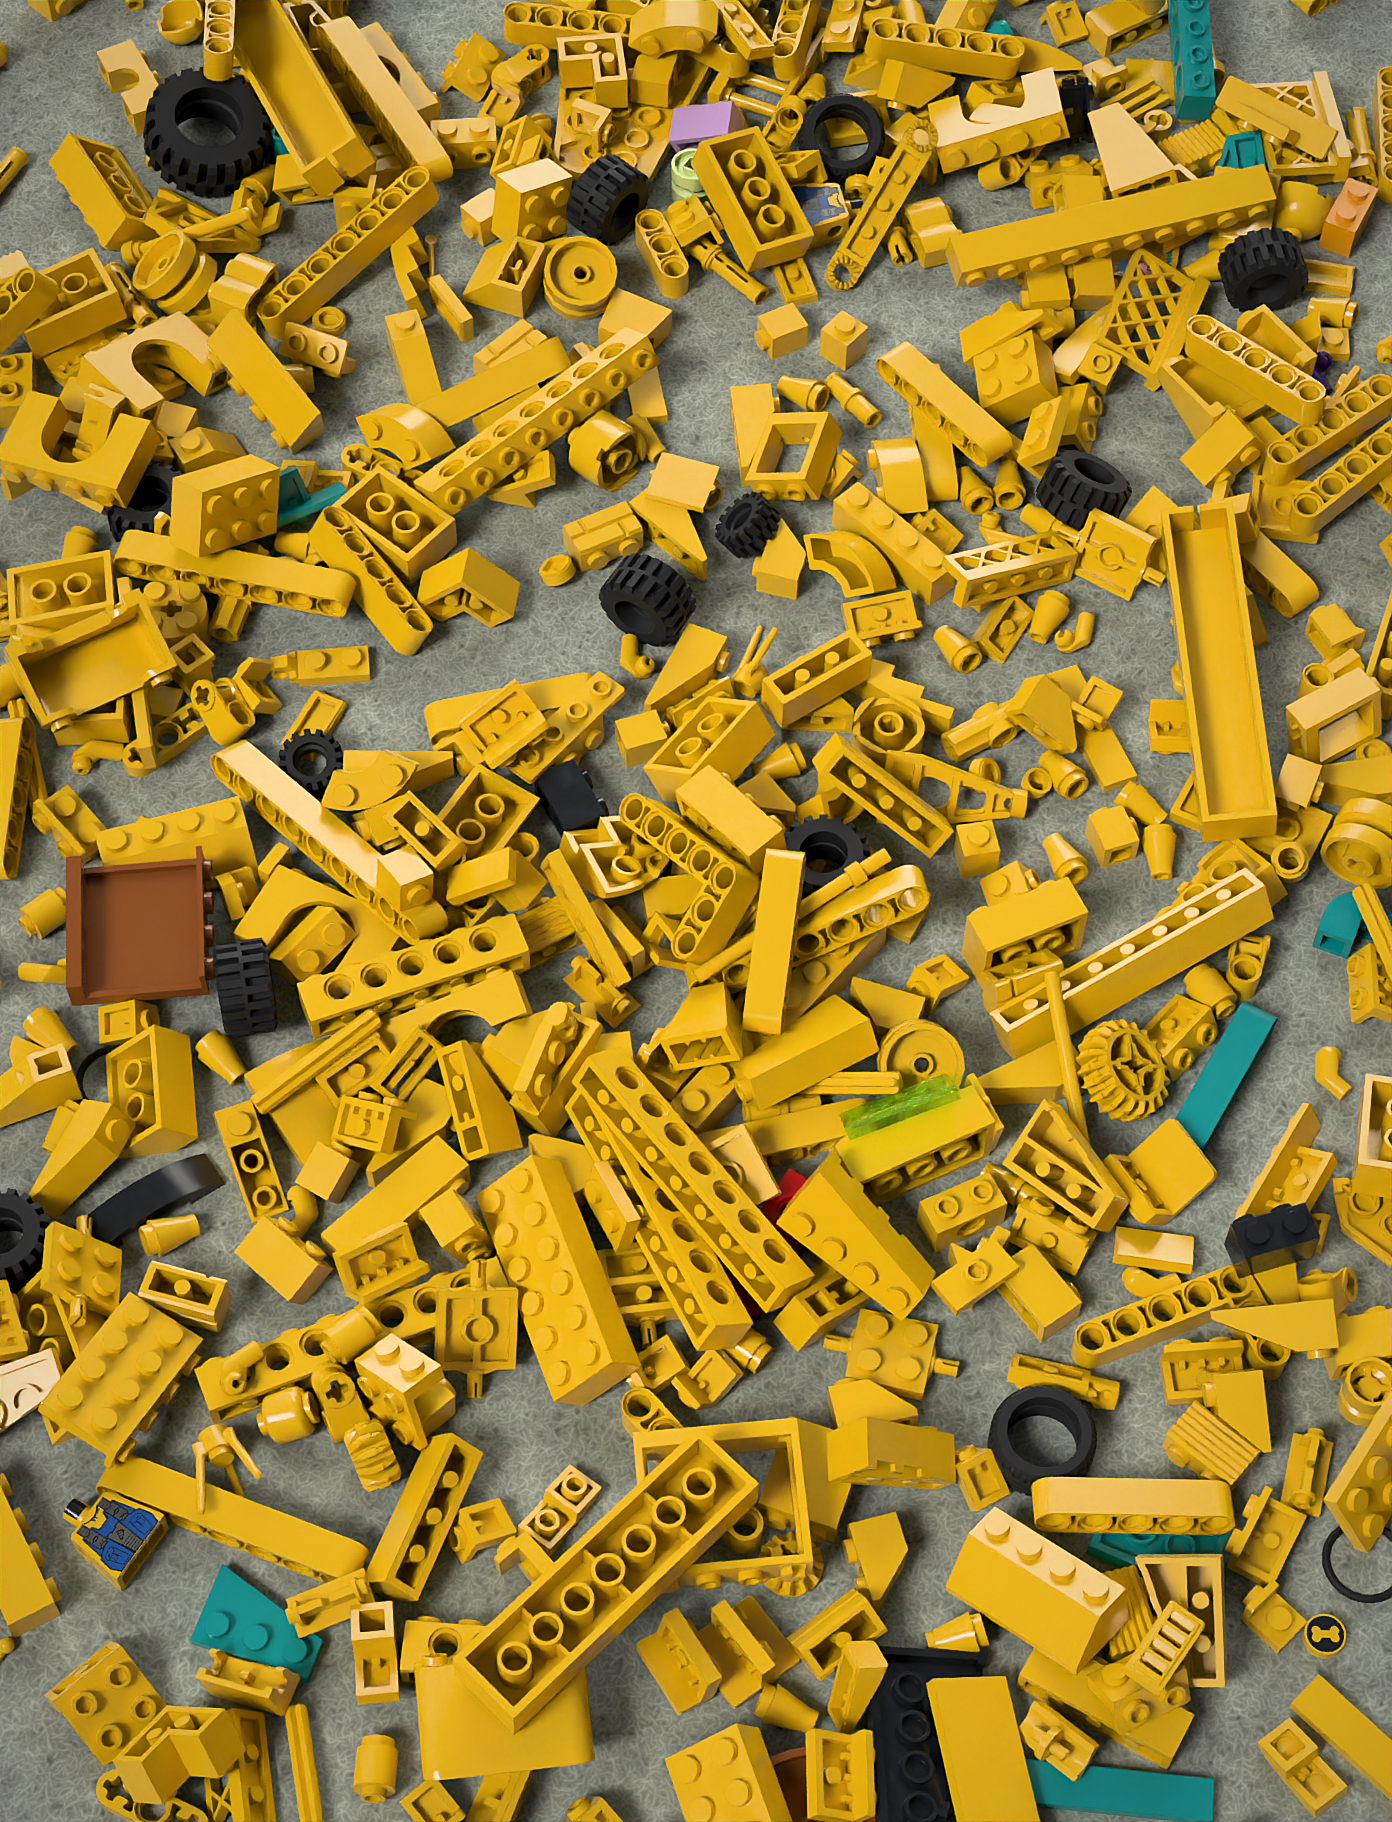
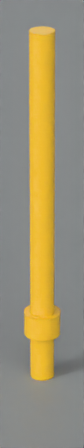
(854, 875)
(1065, 1051)

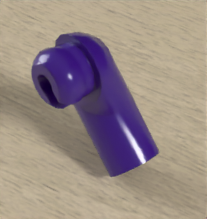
(1321, 369)

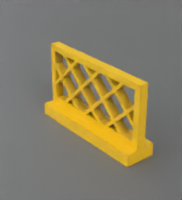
(1321, 106)
(1171, 334)

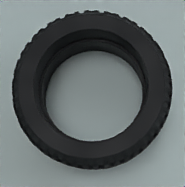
(853, 109)
(1048, 1403)

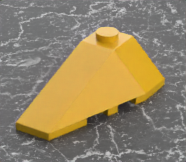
(1223, 862)

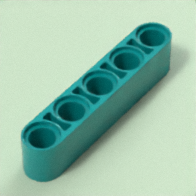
(1225, 1073)

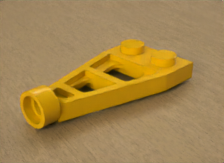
(912, 767)

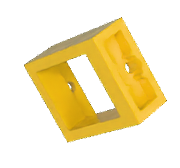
(796, 428)
(1328, 704)

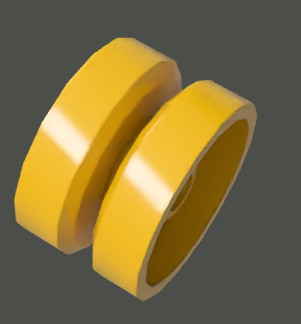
(174, 273)
(579, 278)
(1361, 843)
(920, 1039)

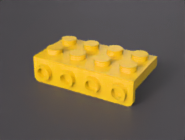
(123, 1378)

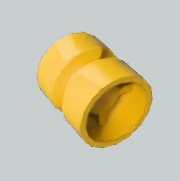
(1364, 1390)

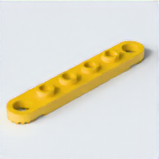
(881, 205)

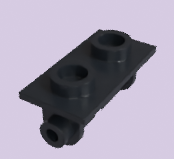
(1077, 96)

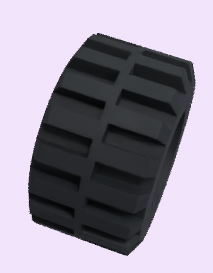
(608, 199)
(1263, 270)
(1078, 484)
(152, 489)
(647, 599)
(826, 840)
(245, 987)
(26, 1258)

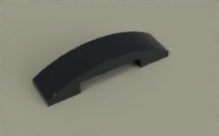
(153, 1196)

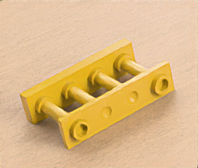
(724, 87)

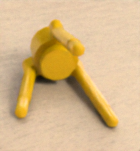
(749, 675)
(217, 1446)

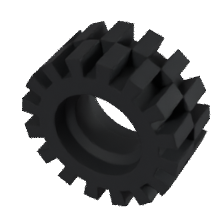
(747, 525)
(306, 744)

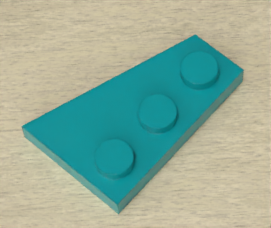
(1123, 1548)
(253, 1628)

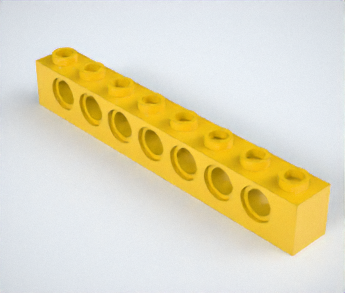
(538, 421)
(692, 1178)
(672, 1246)
(295, 1343)

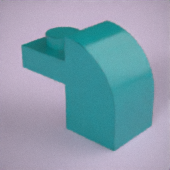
(1341, 925)

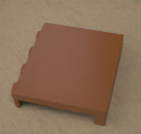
(138, 930)

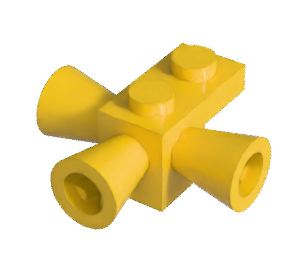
(848, 24)

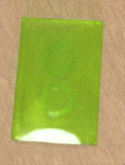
(896, 1108)

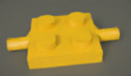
(1112, 554)
(81, 1269)
(476, 1328)
(892, 1353)

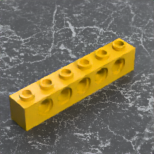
(401, 990)

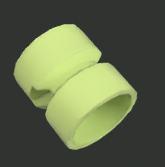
(684, 179)

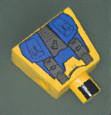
(826, 210)
(115, 1535)

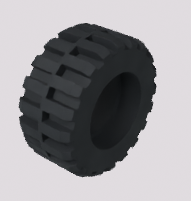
(197, 166)

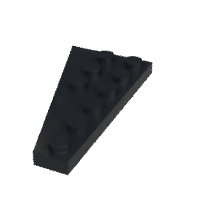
(908, 1756)

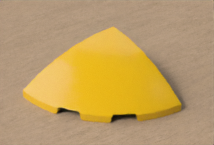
(611, 858)
(305, 1114)

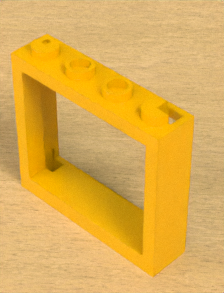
(736, 1439)

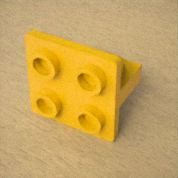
(746, 1648)

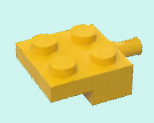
(637, 1291)

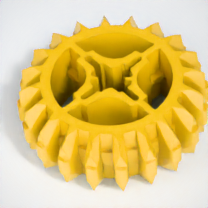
(1122, 1070)

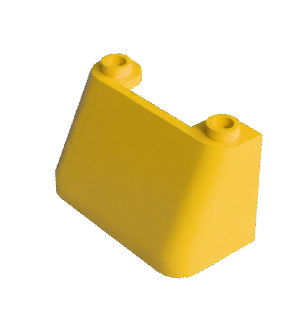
(1205, 396)
(91, 662)
(467, 1740)

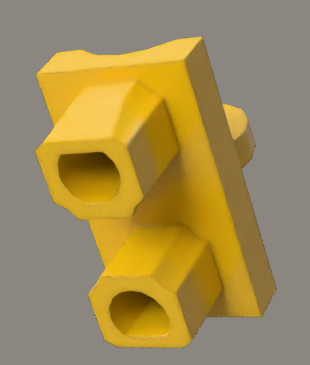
(1057, 1740)

